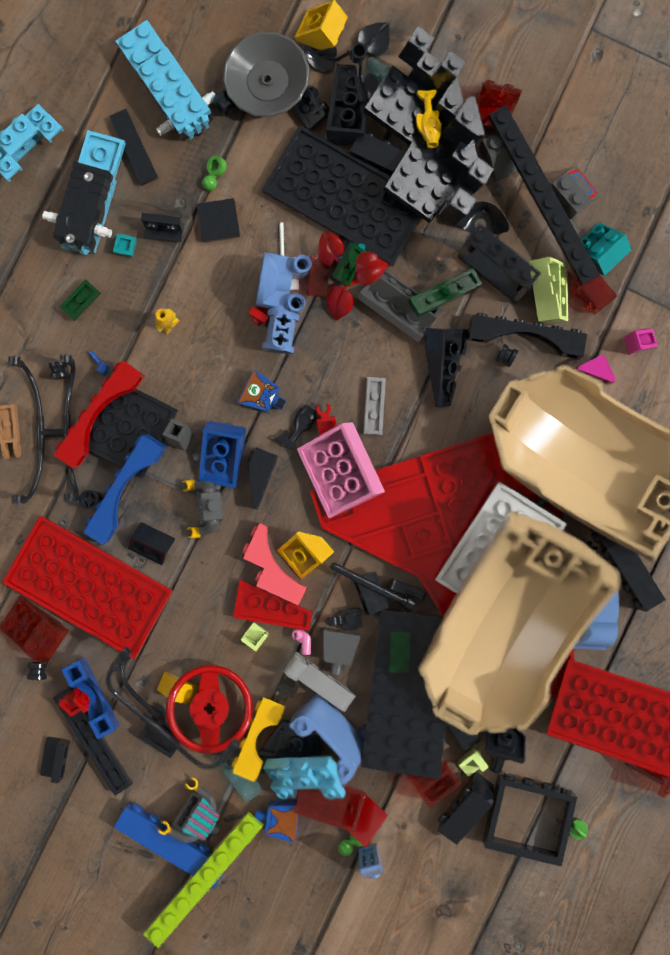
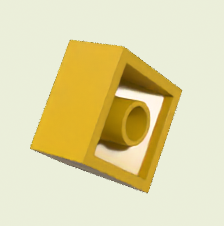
(321, 26)

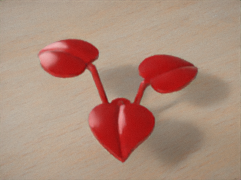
(368, 271)

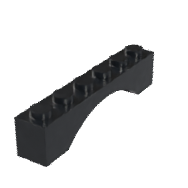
(564, 342)

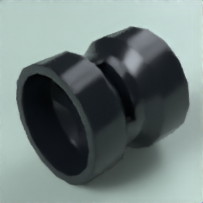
(86, 499)

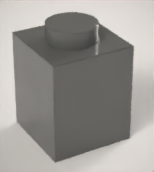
(178, 434)

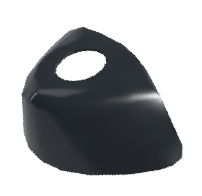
(492, 215)

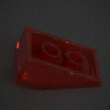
(497, 95)

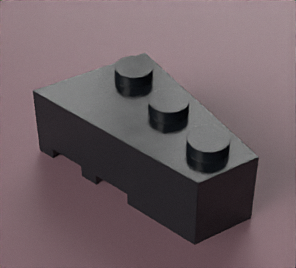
(467, 808)

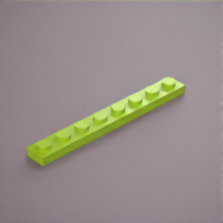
(203, 879)

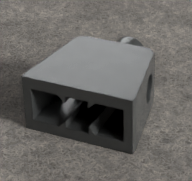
(339, 648)

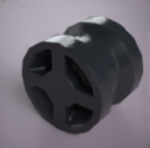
(224, 103)
(507, 355)
(58, 371)
(37, 670)

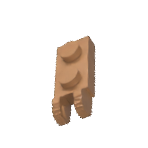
(9, 430)

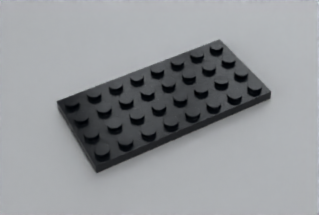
(341, 195)
(401, 721)

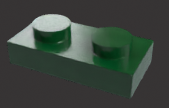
(346, 268)
(80, 300)
(400, 652)

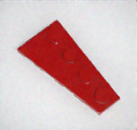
(264, 607)

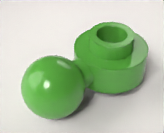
(216, 167)
(345, 846)

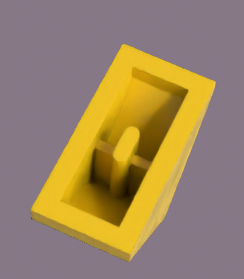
(185, 694)

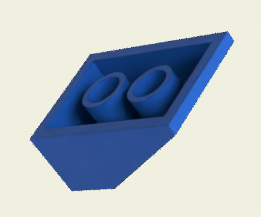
(221, 453)

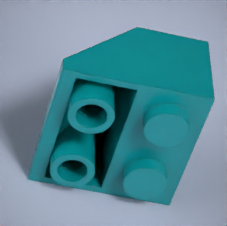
(606, 247)

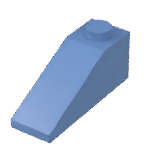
(370, 862)

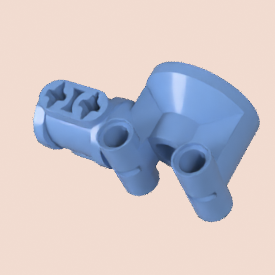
(274, 295)

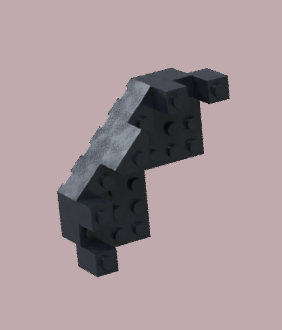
(437, 176)

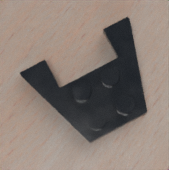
(288, 744)

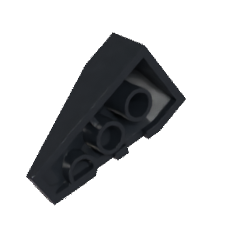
(443, 356)

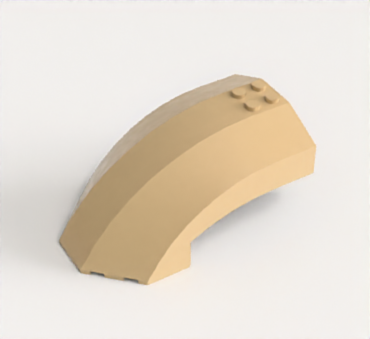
(588, 456)
(514, 626)

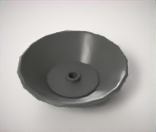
(262, 58)

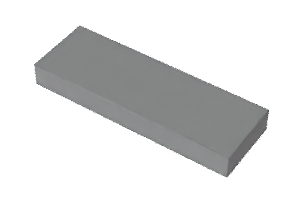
(374, 406)

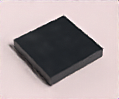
(218, 220)

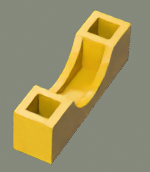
(249, 763)

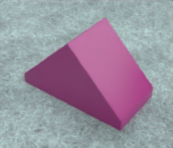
(640, 341)
(598, 369)

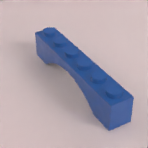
(105, 521)

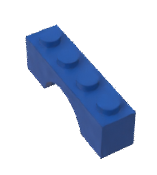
(100, 712)

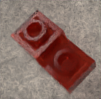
(317, 277)

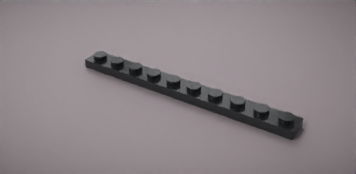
(543, 195)

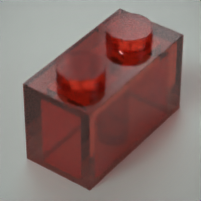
(594, 293)

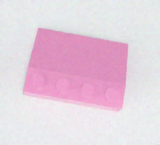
(340, 469)

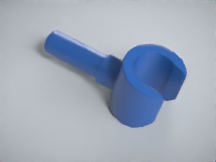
(102, 367)

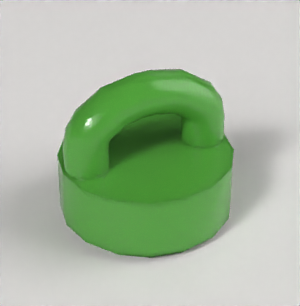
(578, 829)

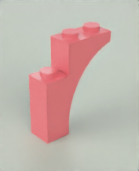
(272, 577)

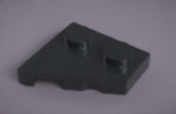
(155, 740)

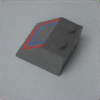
(574, 191)

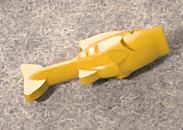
(429, 123)
(165, 319)

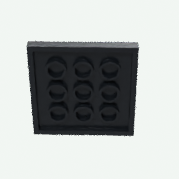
(124, 422)

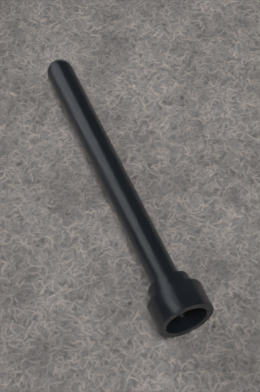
(406, 602)

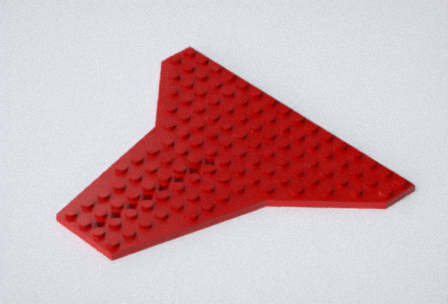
(427, 513)

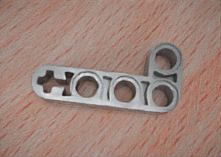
(319, 681)

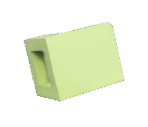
(254, 636)
(471, 762)

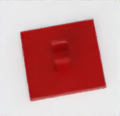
(369, 821)

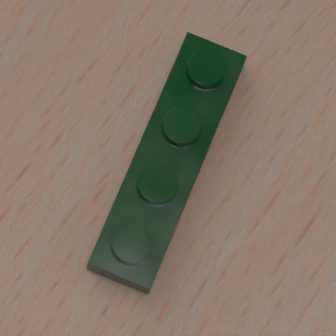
(445, 292)

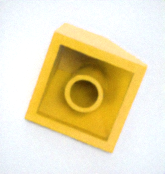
(305, 552)

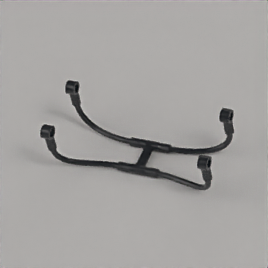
(42, 433)
(157, 725)

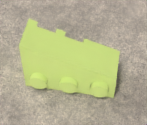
(551, 290)

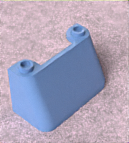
(335, 729)

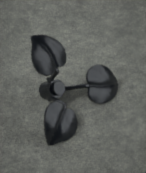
(371, 38)

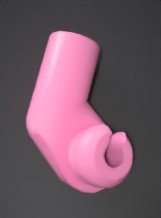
(305, 639)

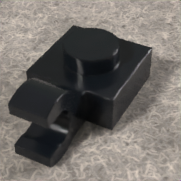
(349, 619)

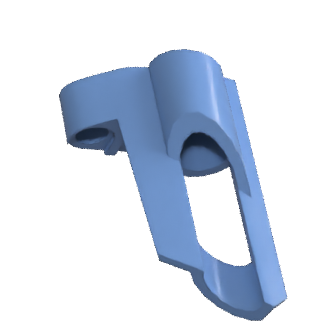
(603, 629)

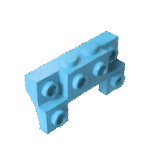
(22, 136)
(304, 773)

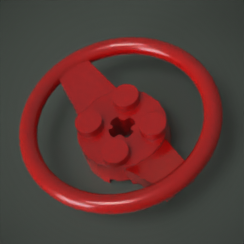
(208, 723)

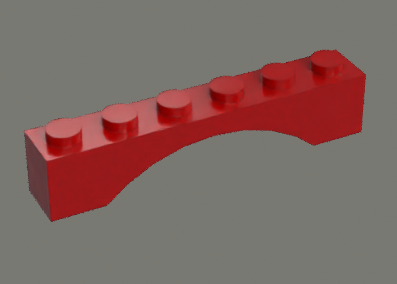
(76, 444)

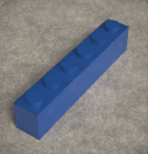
(144, 829)

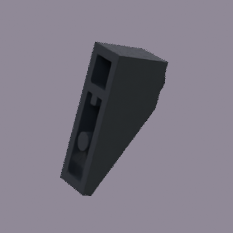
(261, 469)

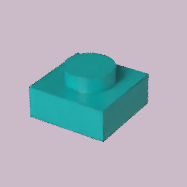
(124, 245)

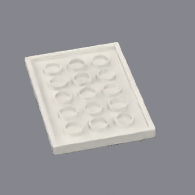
(482, 529)

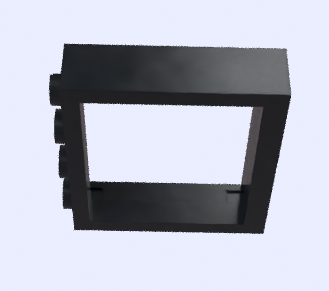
(498, 263)
(520, 849)

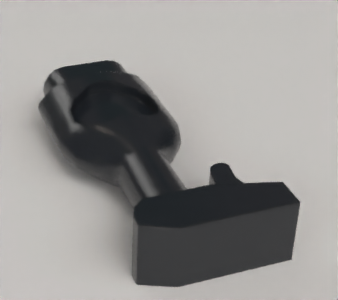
(302, 423)

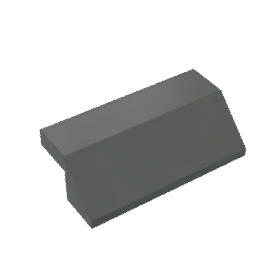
(390, 299)

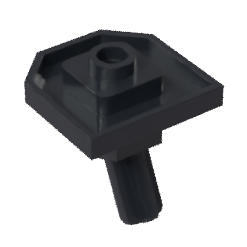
(505, 746)

